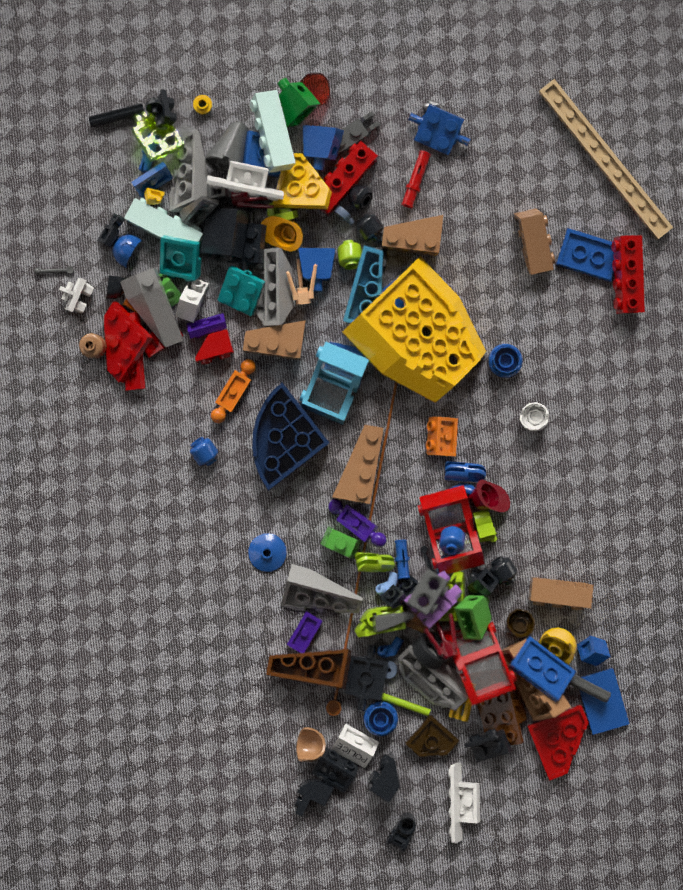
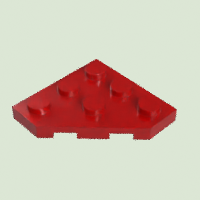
(124, 341)
(559, 740)

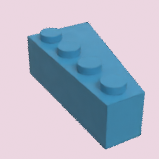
(366, 284)

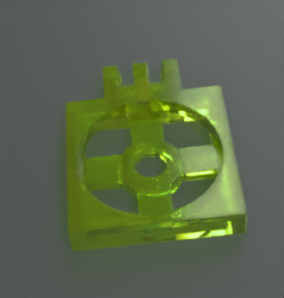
(149, 122)

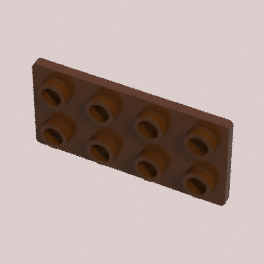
(504, 713)

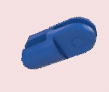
(464, 471)

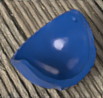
(124, 247)

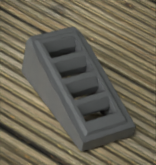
(385, 621)

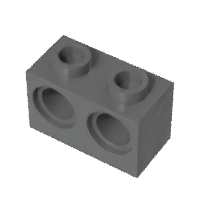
(423, 590)

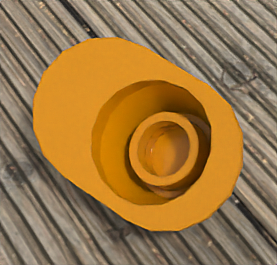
(283, 233)

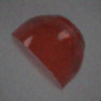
(318, 86)

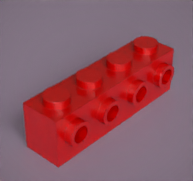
(348, 173)
(628, 274)

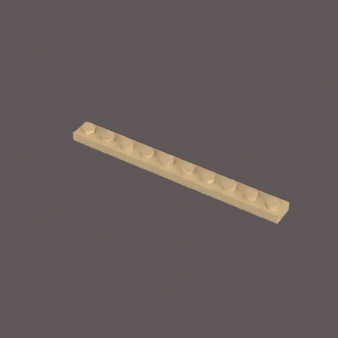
(605, 159)

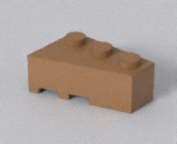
(415, 236)
(276, 341)
(560, 593)

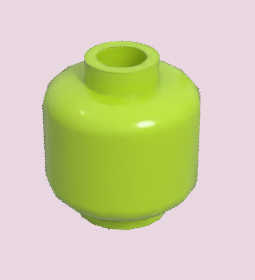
(349, 254)

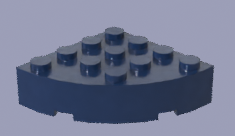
(283, 437)

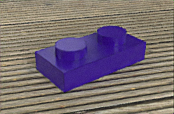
(206, 325)
(304, 632)

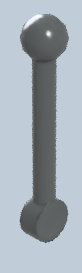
(70, 270)

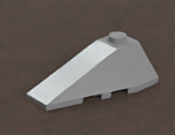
(312, 590)

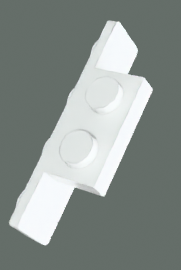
(247, 179)
(464, 802)

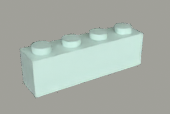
(272, 131)
(159, 223)

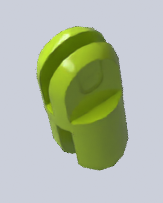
(374, 562)

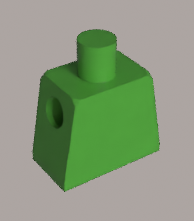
(340, 542)
(473, 616)

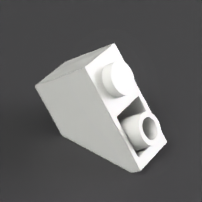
(191, 300)

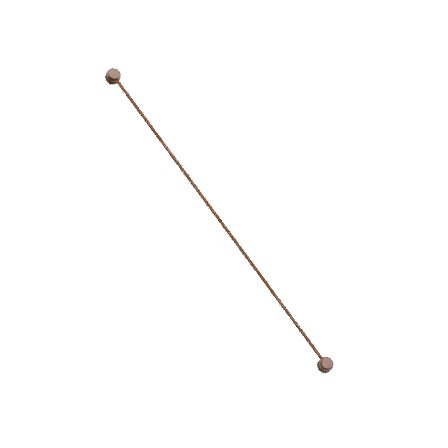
(334, 706)

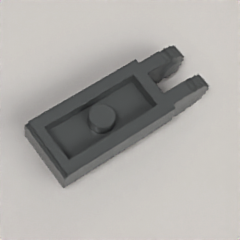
(356, 132)

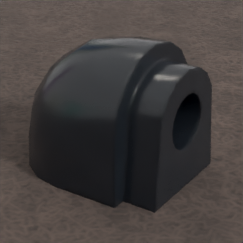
(114, 287)

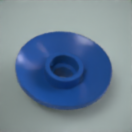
(270, 542)

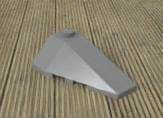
(191, 174)
(150, 301)

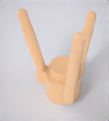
(302, 295)

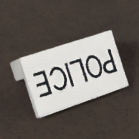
(355, 746)

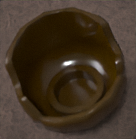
(520, 623)

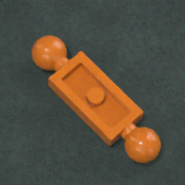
(233, 391)

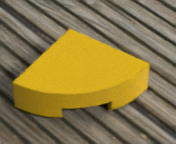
(153, 196)

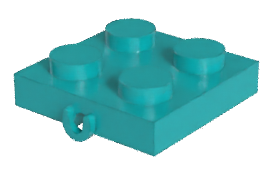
(241, 290)

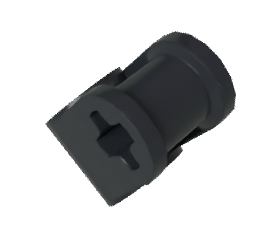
(401, 835)

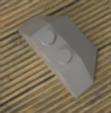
(276, 296)
(438, 686)

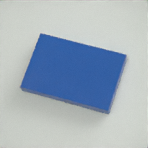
(586, 255)
(542, 669)
(604, 715)

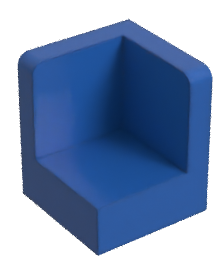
(593, 650)

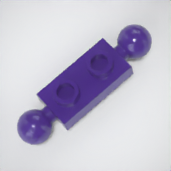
(357, 523)

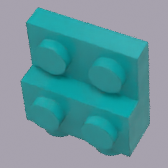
(180, 258)

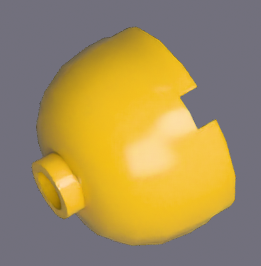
(560, 643)

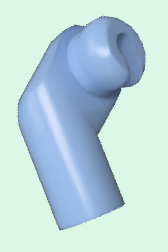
(383, 587)

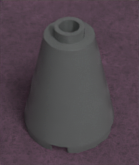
(228, 148)

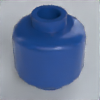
(203, 451)
(452, 540)

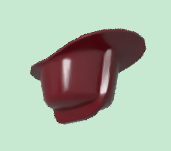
(490, 497)

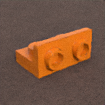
(442, 436)

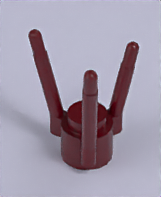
(242, 200)
(446, 648)

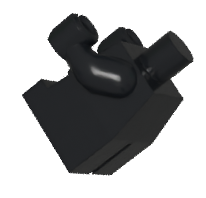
(481, 582)

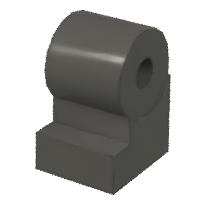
(220, 194)

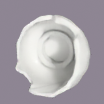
(534, 417)

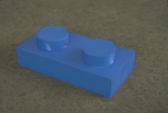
(152, 179)

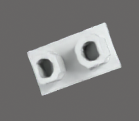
(73, 303)

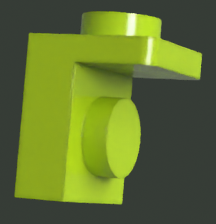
(285, 213)

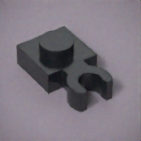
(110, 232)

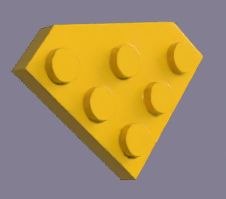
(302, 187)

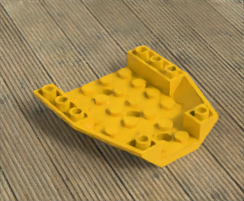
(395, 340)

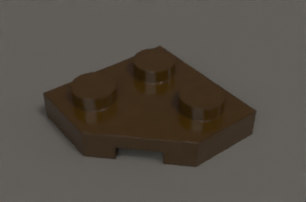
(431, 739)

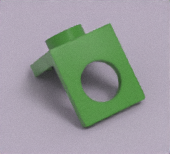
(171, 291)

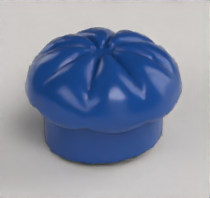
(505, 360)
(380, 718)

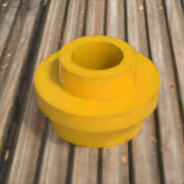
(202, 110)

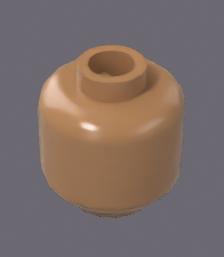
(98, 349)

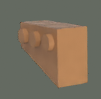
(535, 241)

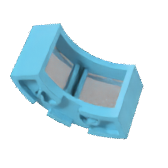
(332, 381)

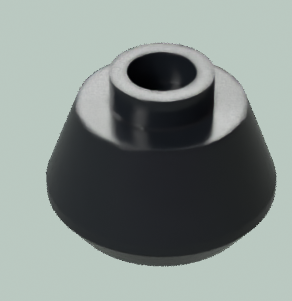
(360, 197)

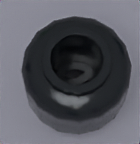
(369, 227)
(503, 570)

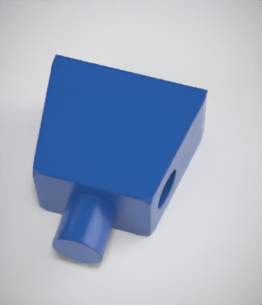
(321, 144)
(323, 259)

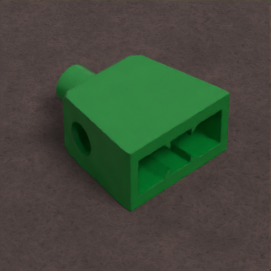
(296, 102)

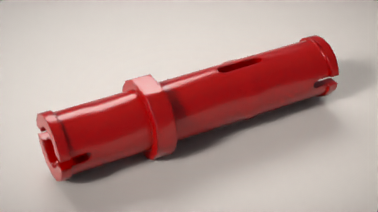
(415, 180)

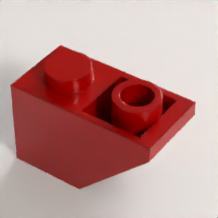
(215, 346)

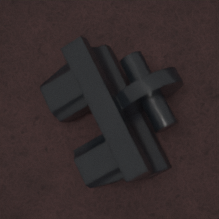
(161, 108)

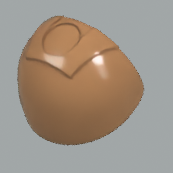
(310, 745)

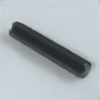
(116, 115)

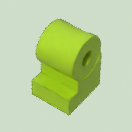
(484, 524)

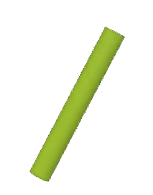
(405, 704)

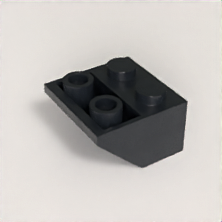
(385, 780)

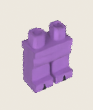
(444, 604)

